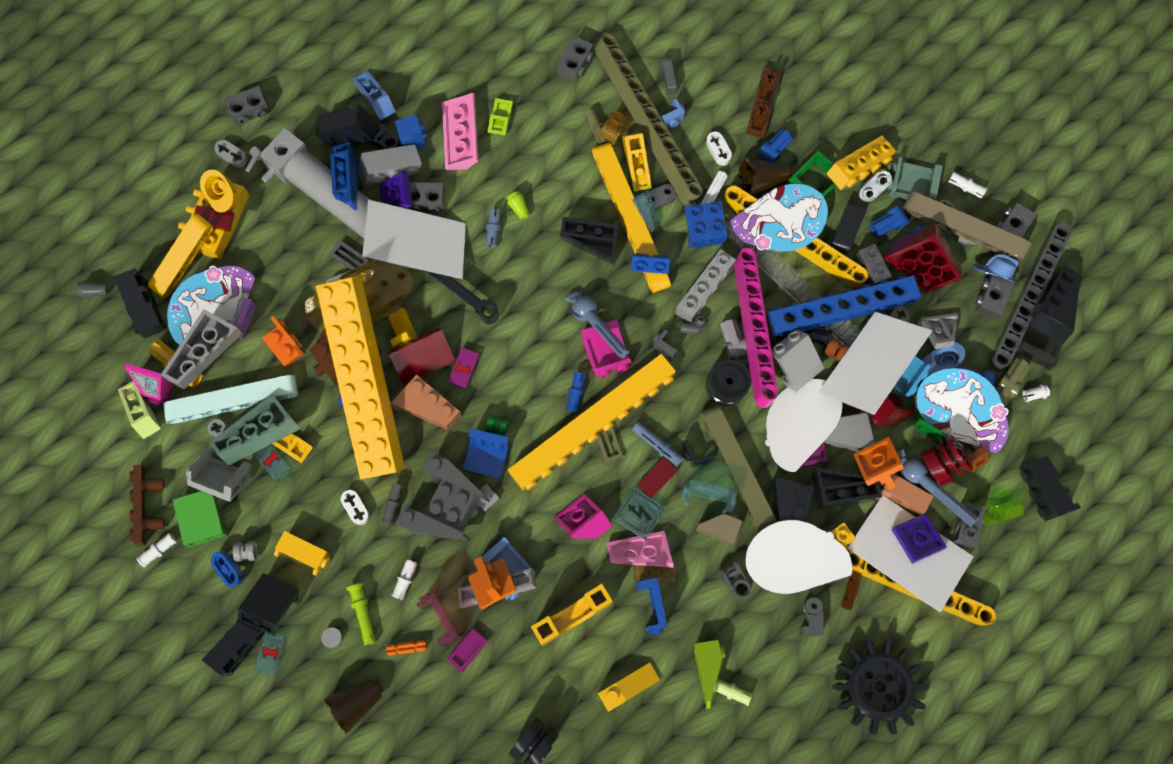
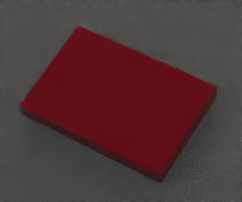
(421, 355)

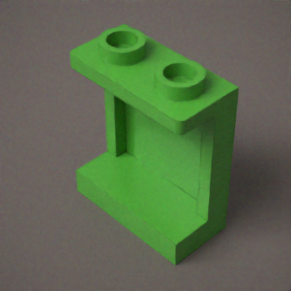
(198, 518)

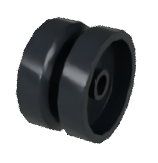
(739, 380)
(533, 744)

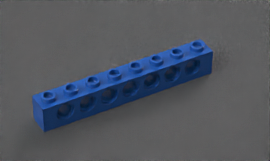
(905, 285)

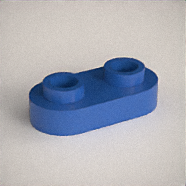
(227, 568)

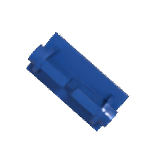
(648, 264)

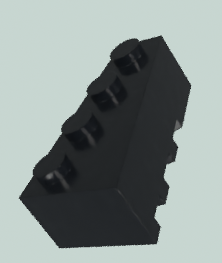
(1058, 307)

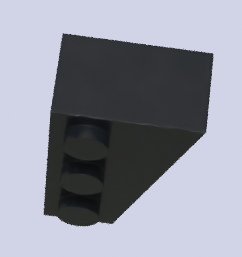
(139, 303)

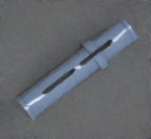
(658, 444)

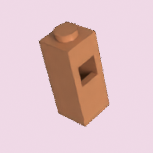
(907, 495)

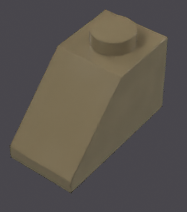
(722, 528)

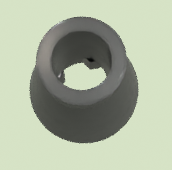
(91, 289)

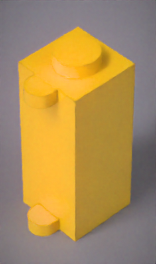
(302, 552)

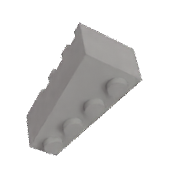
(200, 347)

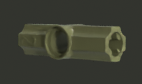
(1011, 381)

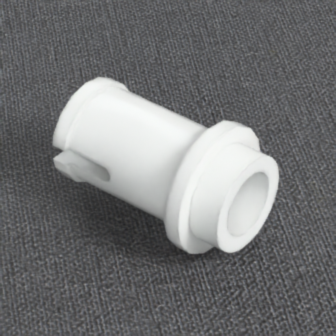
(1041, 391)

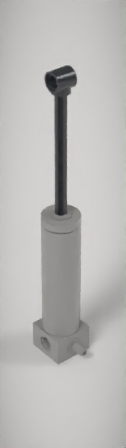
(293, 163)

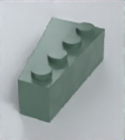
(254, 431)

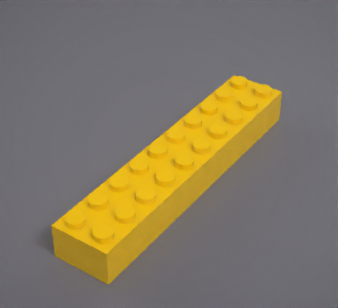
(360, 377)

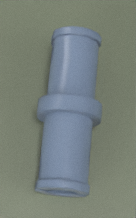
(493, 228)

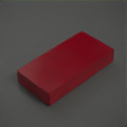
(657, 478)

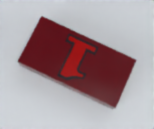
(219, 220)

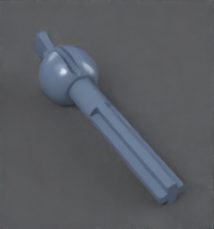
(585, 310)
(916, 473)

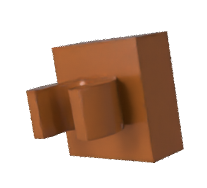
(978, 457)

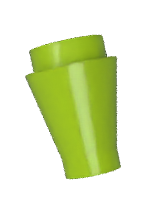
(518, 204)

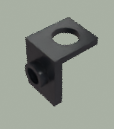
(689, 456)

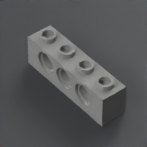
(705, 286)

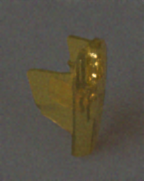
(380, 299)

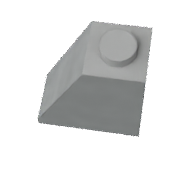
(852, 433)

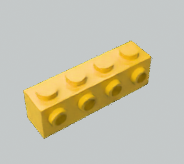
(861, 162)

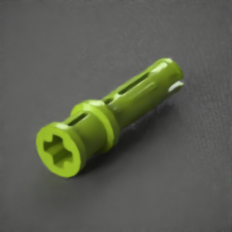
(359, 604)

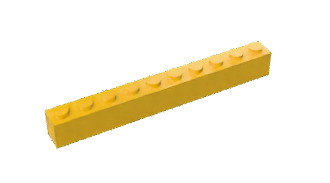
(589, 423)

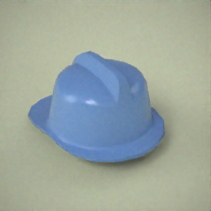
(999, 265)
(945, 358)

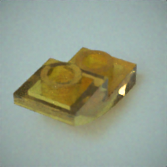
(649, 572)

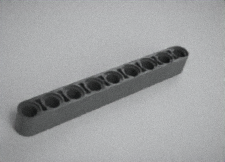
(1024, 302)

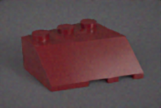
(926, 258)
(891, 412)

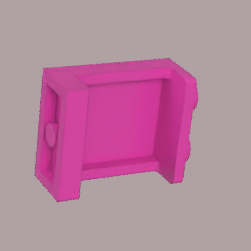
(600, 354)

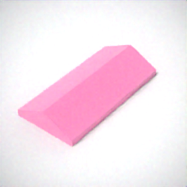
(460, 132)

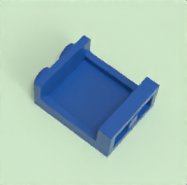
(657, 605)

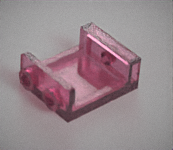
(452, 631)

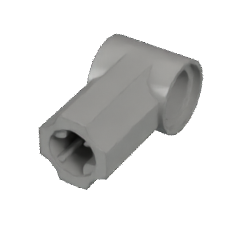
(734, 343)

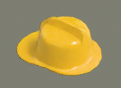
(217, 190)

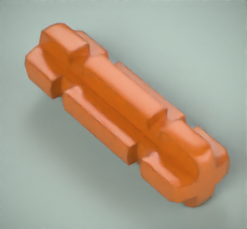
(406, 647)

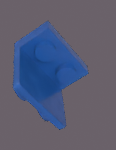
(705, 224)
(486, 453)

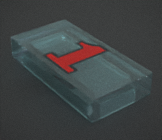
(272, 462)
(270, 654)

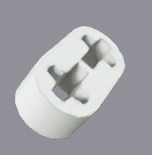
(722, 146)
(351, 509)

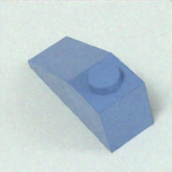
(374, 95)

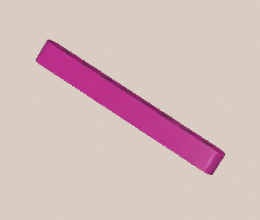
(754, 315)

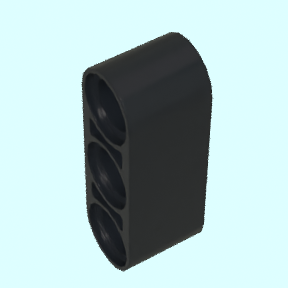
(848, 227)

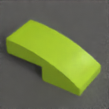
(500, 117)

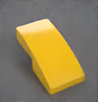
(294, 447)

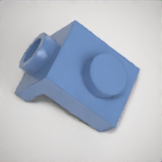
(676, 116)

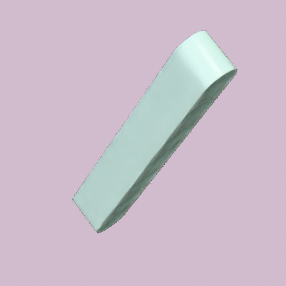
(229, 399)

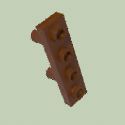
(763, 102)
(137, 496)

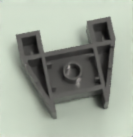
(449, 506)

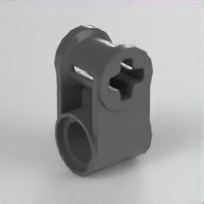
(735, 578)

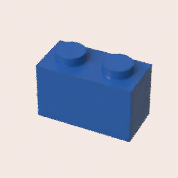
(411, 131)

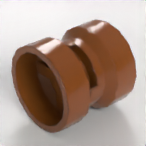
(836, 349)

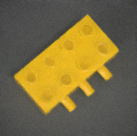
(218, 239)

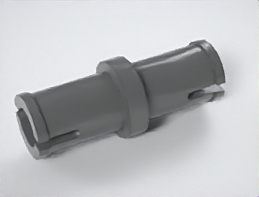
(392, 503)

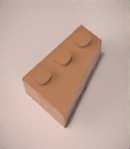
(427, 404)

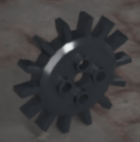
(900, 688)

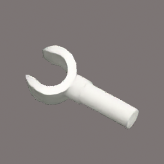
(255, 153)

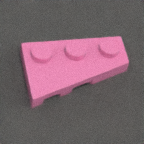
(641, 552)

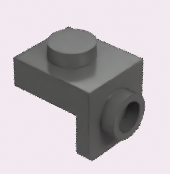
(662, 347)

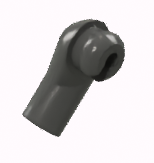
(694, 327)

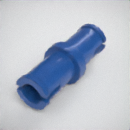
(575, 392)

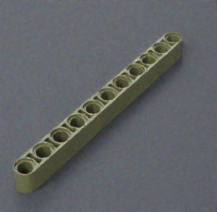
(648, 120)

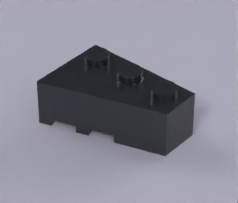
(346, 126)
(591, 236)
(842, 488)
(1046, 489)
(791, 500)
(233, 648)

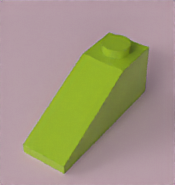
(709, 665)

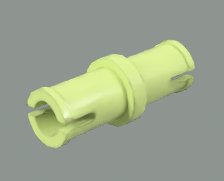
(733, 692)

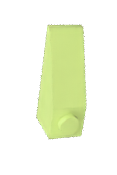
(138, 410)

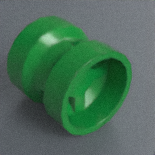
(496, 425)

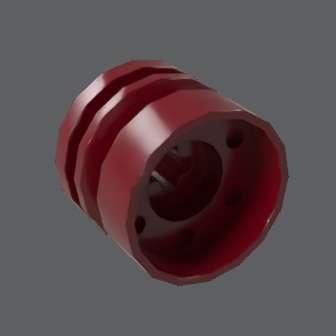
(944, 462)

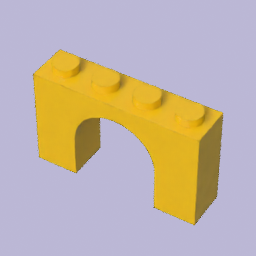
(570, 617)

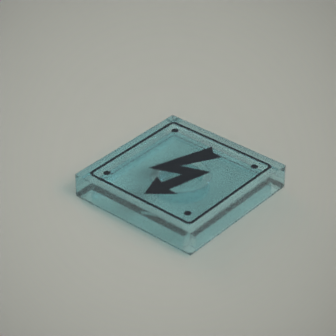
(639, 513)

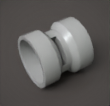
(245, 551)

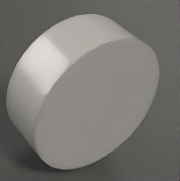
(331, 637)

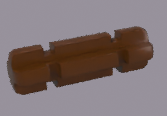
(851, 590)

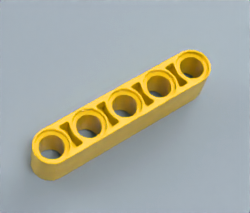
(180, 256)

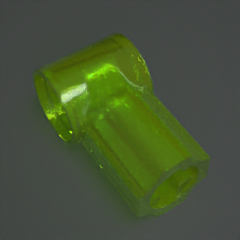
(1003, 512)

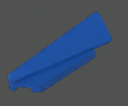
(345, 174)

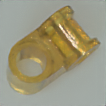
(613, 127)

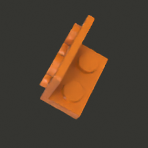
(283, 343)

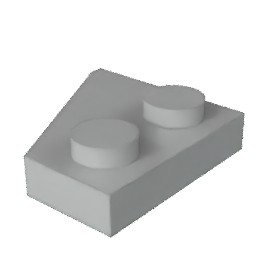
(943, 329)

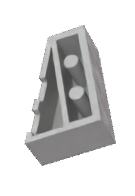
(381, 165)

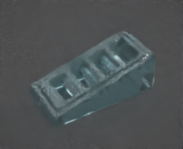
(646, 209)

